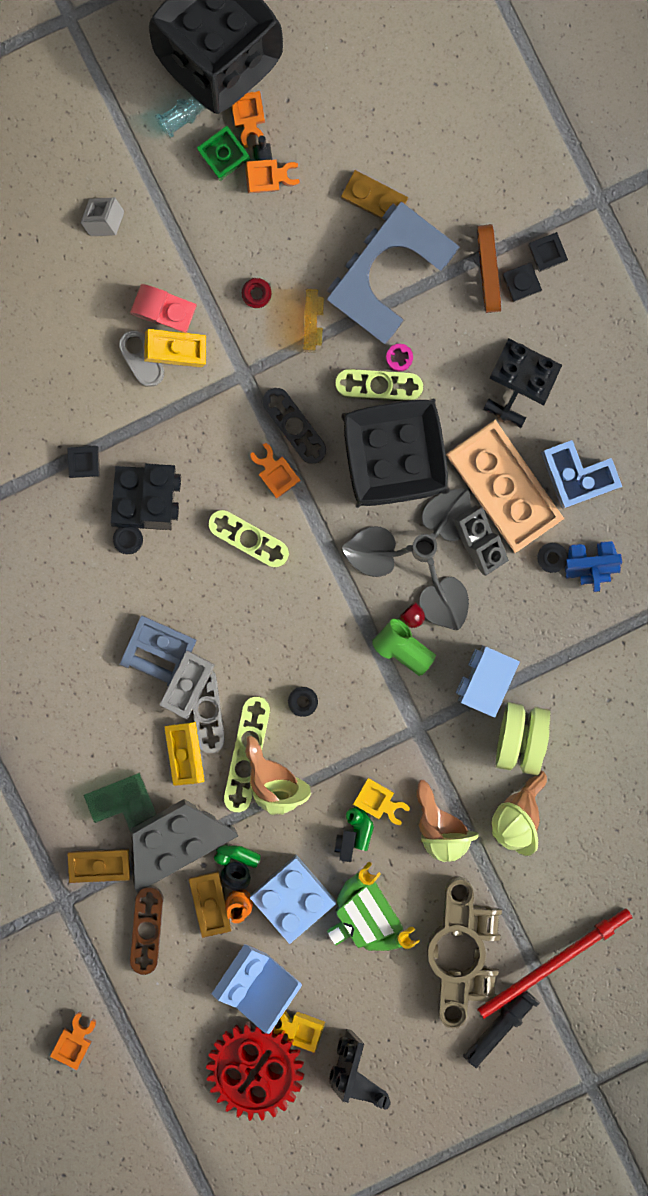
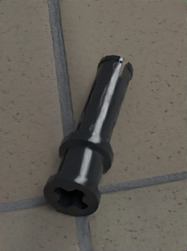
(510, 1016)

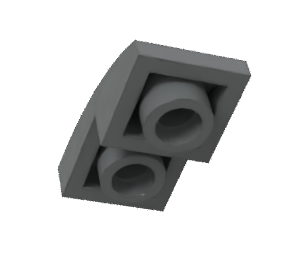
(482, 544)

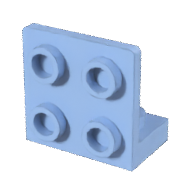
(257, 987)

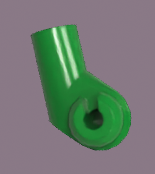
(363, 825)
(238, 853)

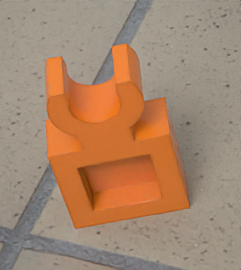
(249, 113)
(265, 176)
(277, 474)
(72, 1045)

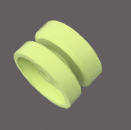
(527, 739)

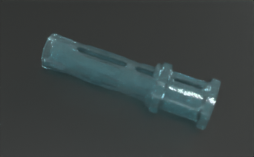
(179, 115)

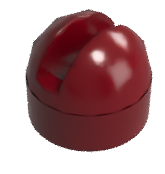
(413, 616)

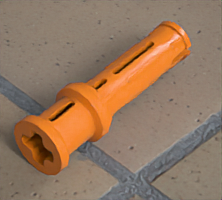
(238, 899)

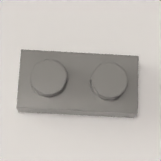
(187, 684)

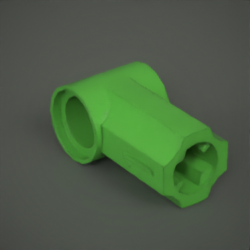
(397, 642)

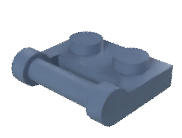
(159, 641)

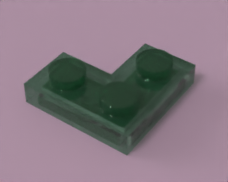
(124, 796)

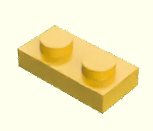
(175, 348)
(184, 753)

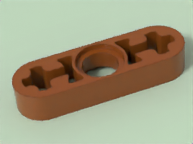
(489, 268)

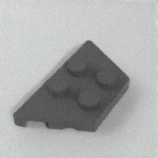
(173, 841)

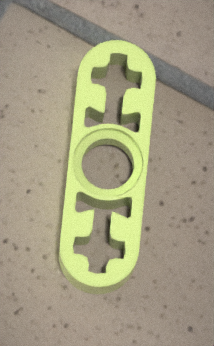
(401, 393)
(224, 535)

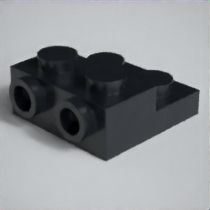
(145, 497)

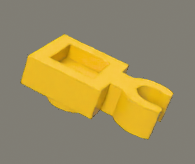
(377, 799)
(302, 1029)

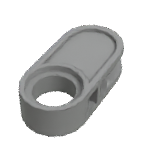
(147, 373)

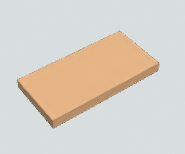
(504, 486)

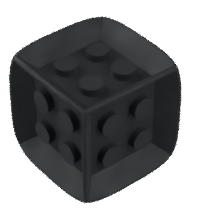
(216, 46)
(395, 452)

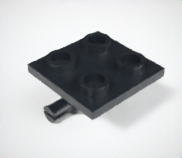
(525, 374)
(346, 1079)

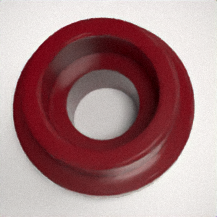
(252, 284)

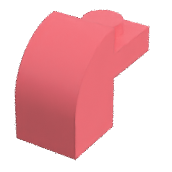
(163, 308)

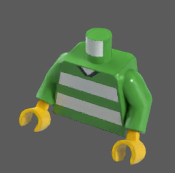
(368, 916)

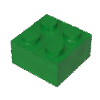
(223, 153)

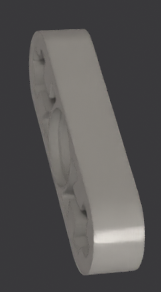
(217, 731)

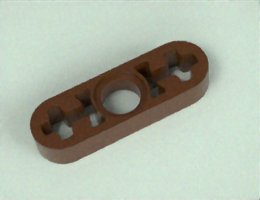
(136, 952)

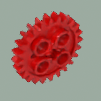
(277, 1086)

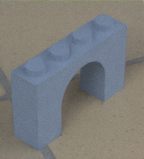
(354, 293)

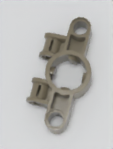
(459, 986)

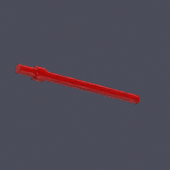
(602, 930)

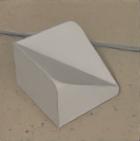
(102, 216)

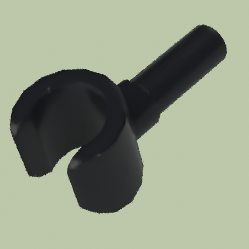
(262, 150)

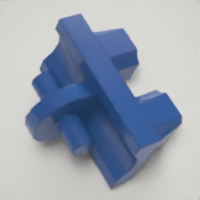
(593, 569)

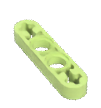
(239, 753)

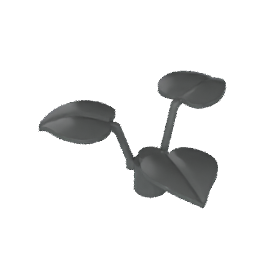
(373, 554)

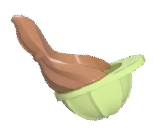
(273, 784)
(518, 818)
(443, 834)

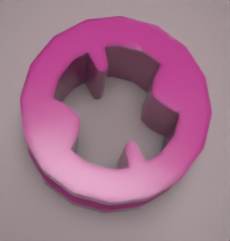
(395, 365)

